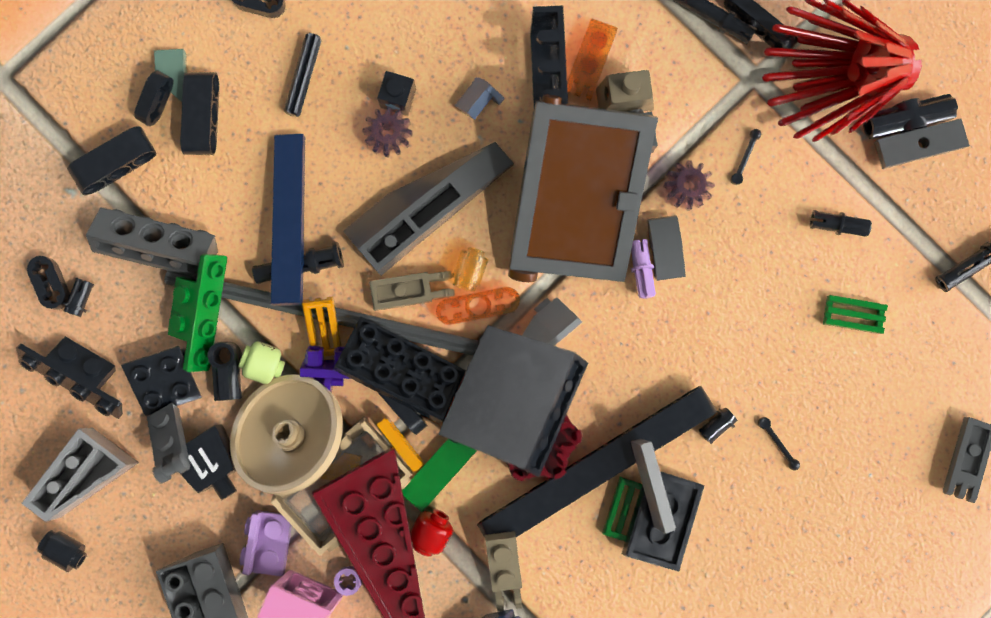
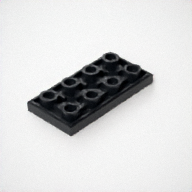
(399, 370)

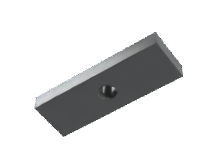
(934, 140)

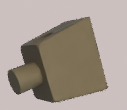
(626, 92)

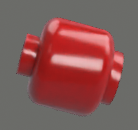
(431, 532)

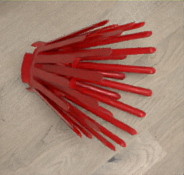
(872, 67)

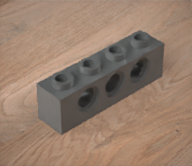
(108, 238)

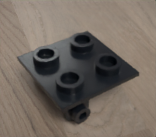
(161, 380)

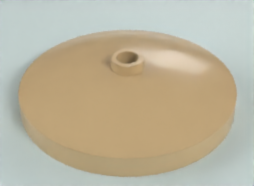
(286, 435)

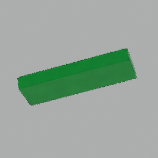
(437, 473)

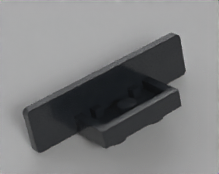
(75, 370)

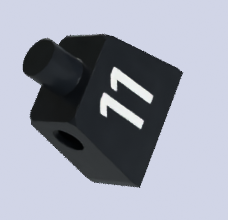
(210, 462)

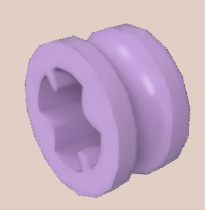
(349, 590)

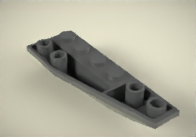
(421, 207)
(202, 586)

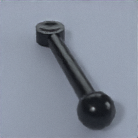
(737, 178)
(765, 423)

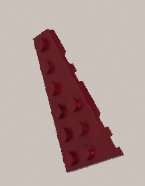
(373, 528)

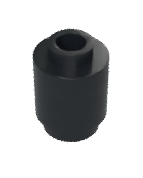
(62, 550)

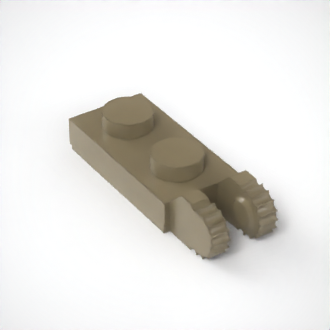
(408, 290)
(504, 567)

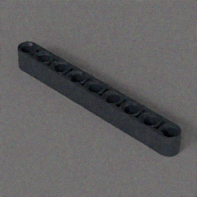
(599, 465)

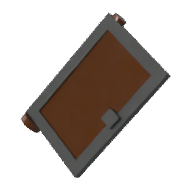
(580, 191)

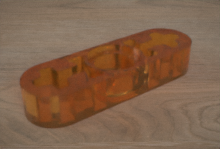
(498, 295)

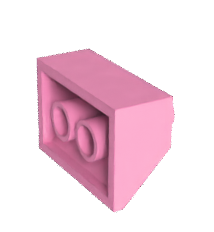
(299, 598)

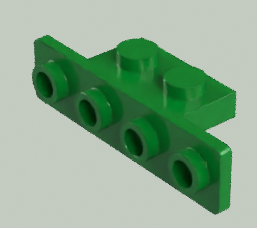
(197, 310)

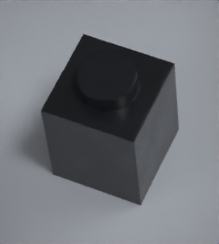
(397, 92)

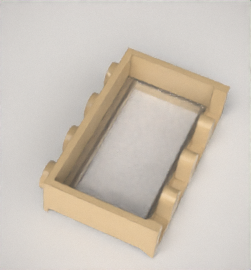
(300, 508)

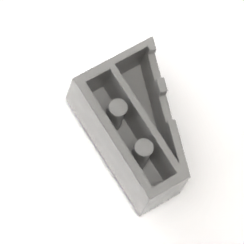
(77, 474)

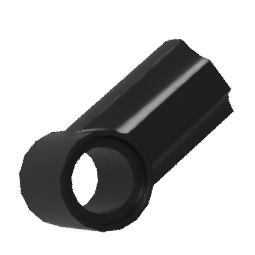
(225, 375)

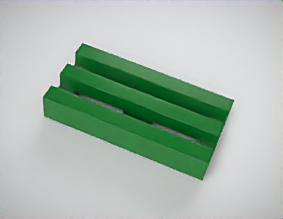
(879, 318)
(614, 505)

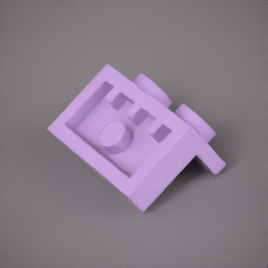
(266, 544)

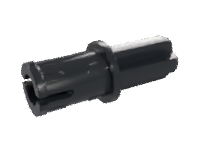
(841, 223)

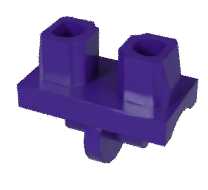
(320, 369)

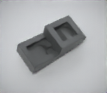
(666, 247)

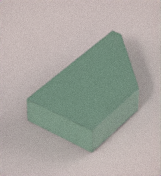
(173, 64)

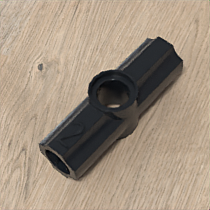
(911, 116)

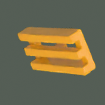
(319, 304)
(400, 444)

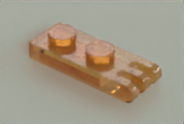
(591, 57)

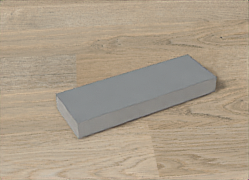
(653, 485)

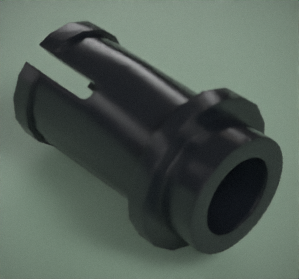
(78, 297)
(718, 425)

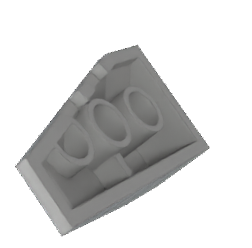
(551, 322)

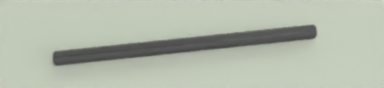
(345, 317)

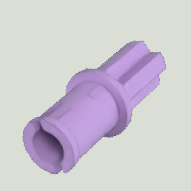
(643, 269)

